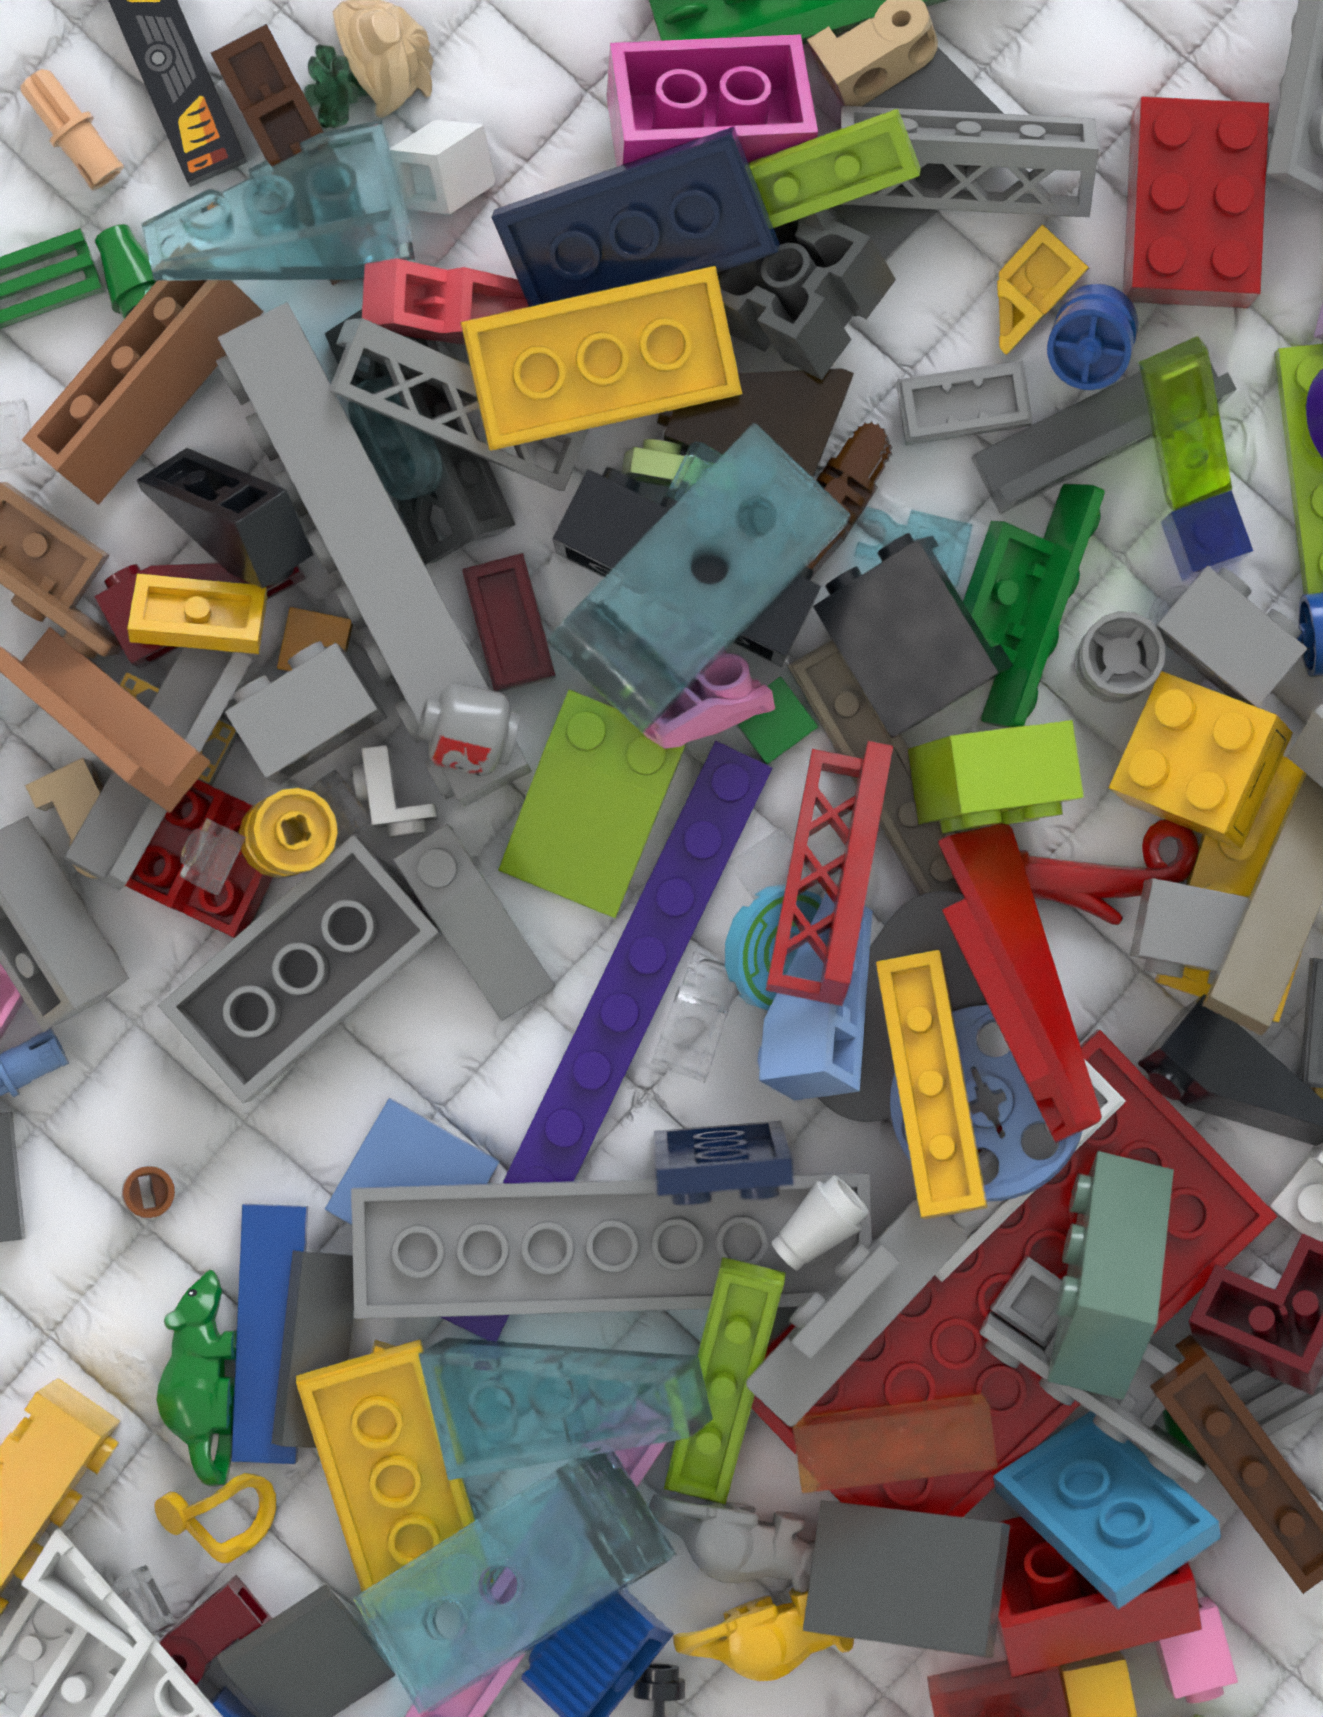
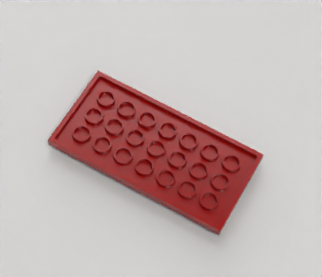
(936, 1340)

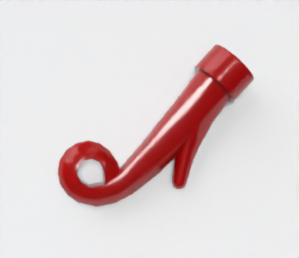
(1085, 883)

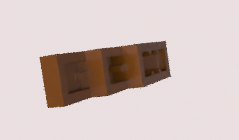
(267, 95)

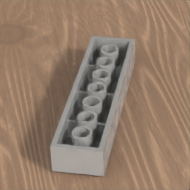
(355, 528)

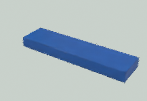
(266, 1251)

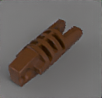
(852, 479)

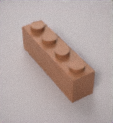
(138, 381)

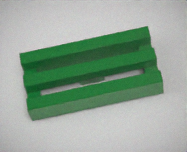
(38, 253)

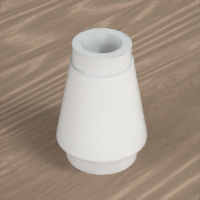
(820, 1222)

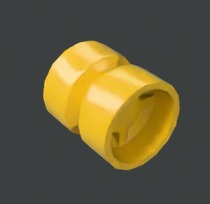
(288, 833)

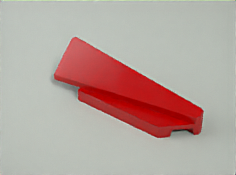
(1017, 975)

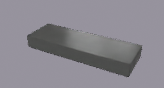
(313, 1336)

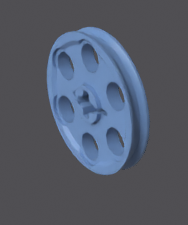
(1019, 1111)

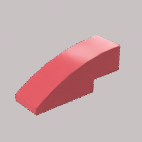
(432, 300)

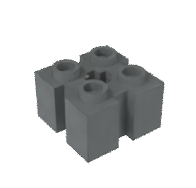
(806, 292)

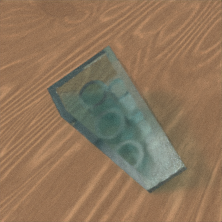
(291, 221)

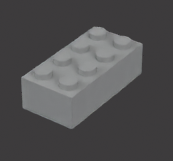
(300, 969)

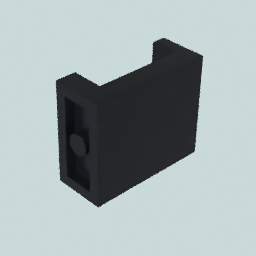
(908, 634)

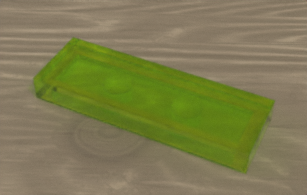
(1186, 423)

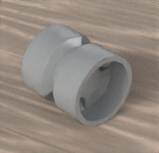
(1120, 656)

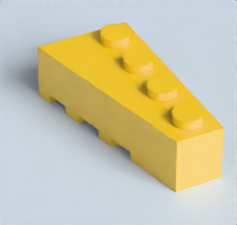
(43, 1466)

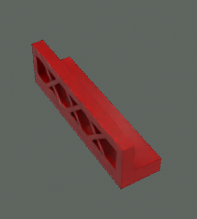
(854, 876)

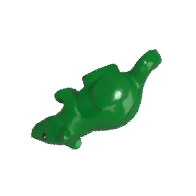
(193, 1390)

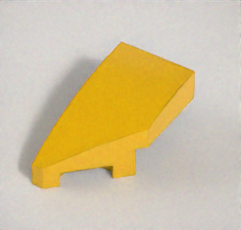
(1034, 284)

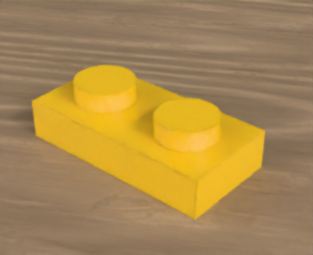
(197, 614)

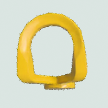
(178, 1516)

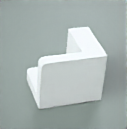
(443, 166)

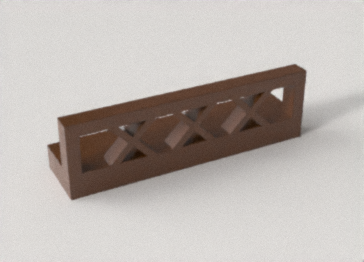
(1245, 1462)

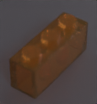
(894, 1443)

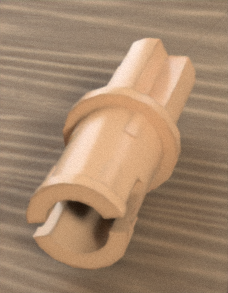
(71, 129)

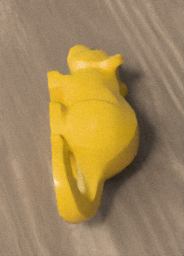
(760, 1638)

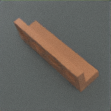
(106, 719)

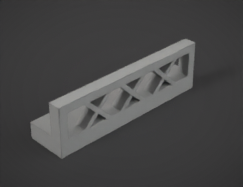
(988, 142)
(444, 373)
(122, 816)

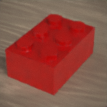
(1195, 202)
(1059, 1617)

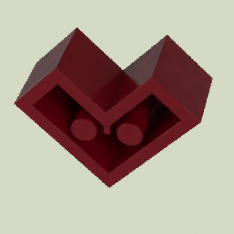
(1267, 1327)

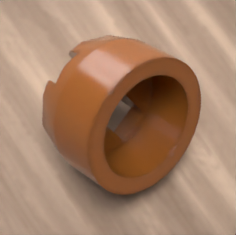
(161, 1189)

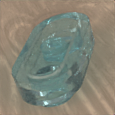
(400, 454)

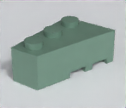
(1112, 1274)

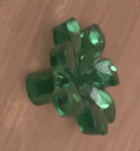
(334, 87)

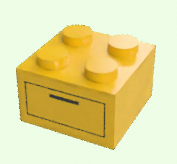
(1201, 759)

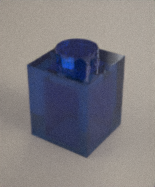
(1206, 535)

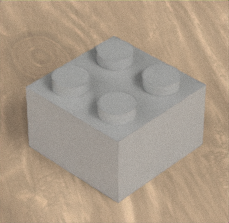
(304, 712)

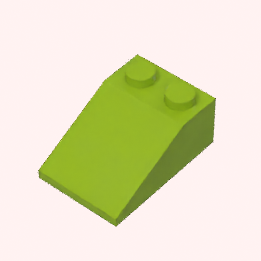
(590, 806)

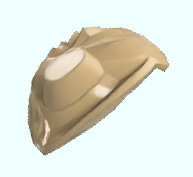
(384, 51)

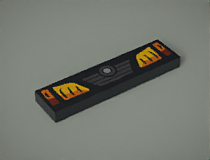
(179, 87)

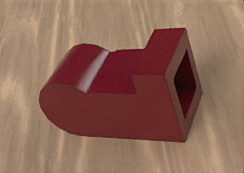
(213, 1626)

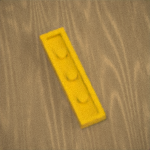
(931, 1085)

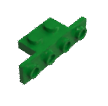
(1022, 594)

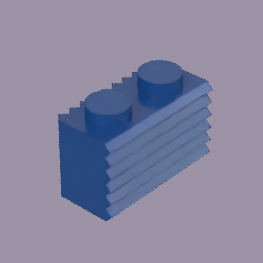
(596, 1658)

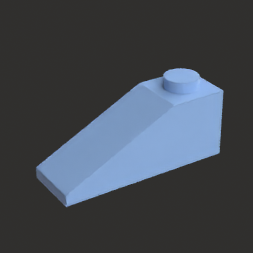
(813, 1044)

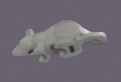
(736, 1545)

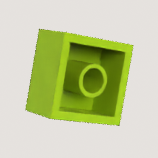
(996, 776)

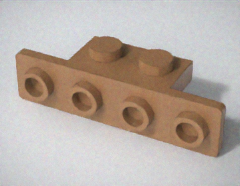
(50, 571)

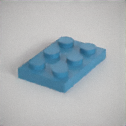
(1106, 1509)

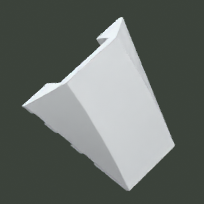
(84, 1651)

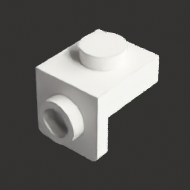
(376, 784)

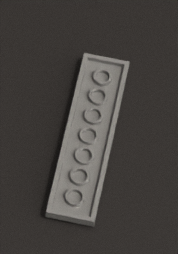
(570, 1247)

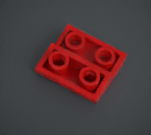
(160, 864)

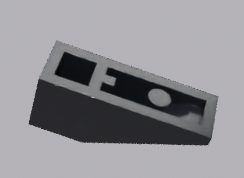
(231, 515)
(1229, 1074)

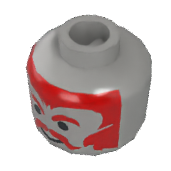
(469, 729)

